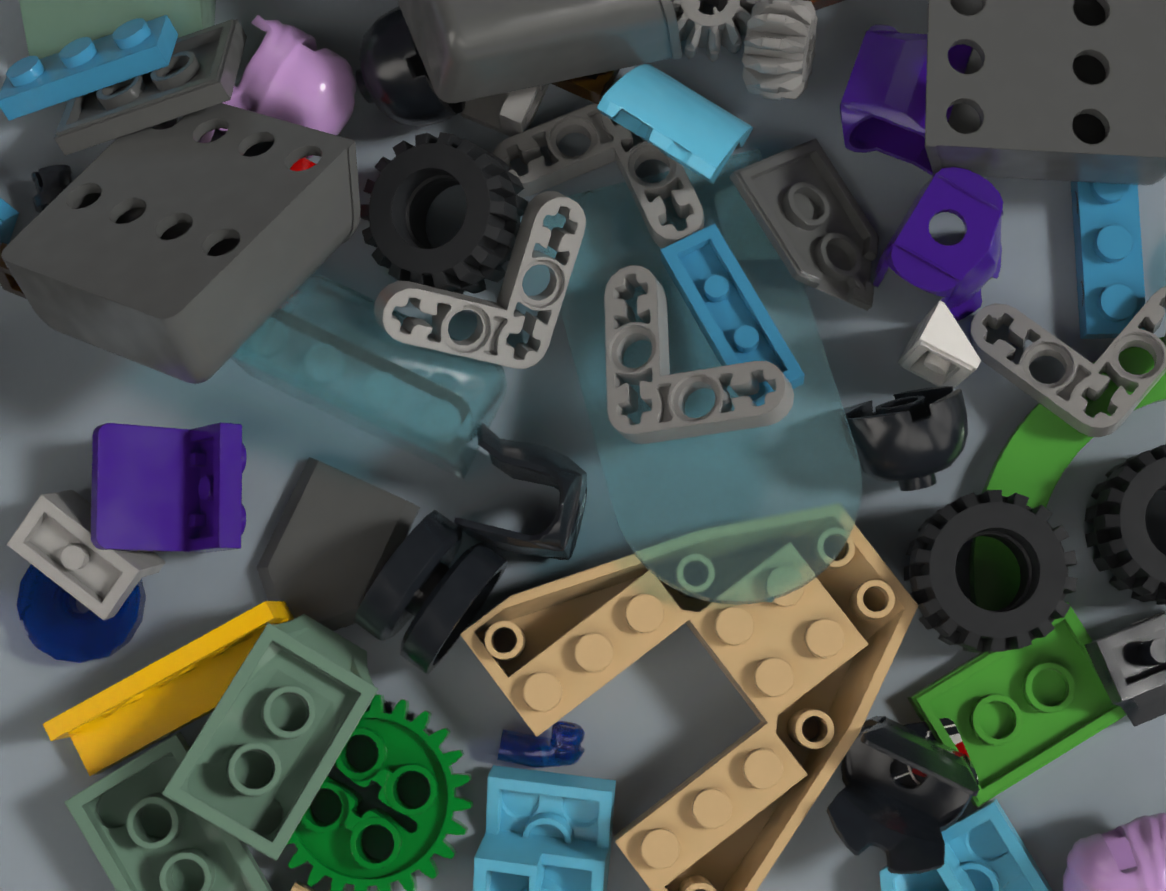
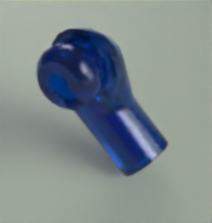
(543, 752)

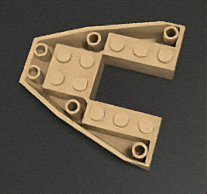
(798, 663)

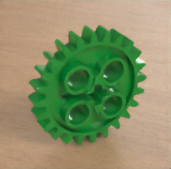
(402, 746)

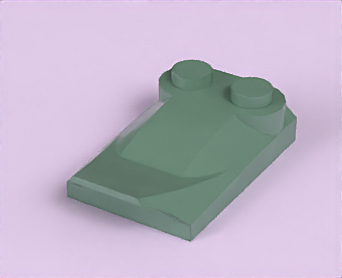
(275, 734)
(154, 842)

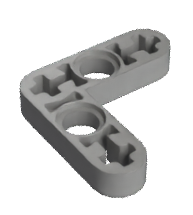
(608, 144)
(497, 318)
(1081, 376)
(668, 392)

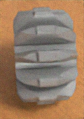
(711, 31)
(779, 48)

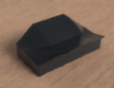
(1134, 668)

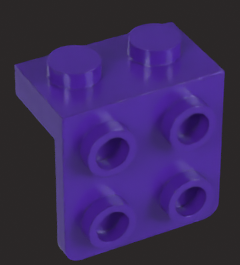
(167, 488)

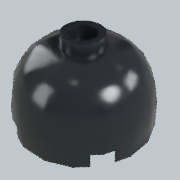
(396, 77)
(910, 435)

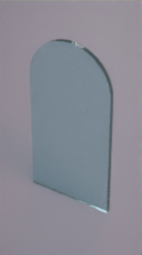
(727, 510)

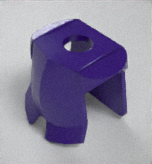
(887, 95)
(950, 270)

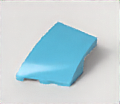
(675, 120)
(545, 832)
(979, 856)

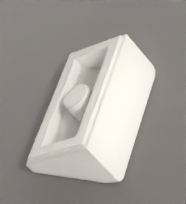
(940, 350)

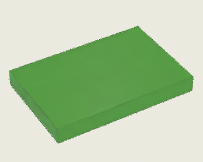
(1020, 706)

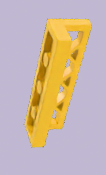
(163, 693)

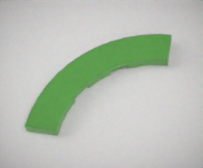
(1032, 467)

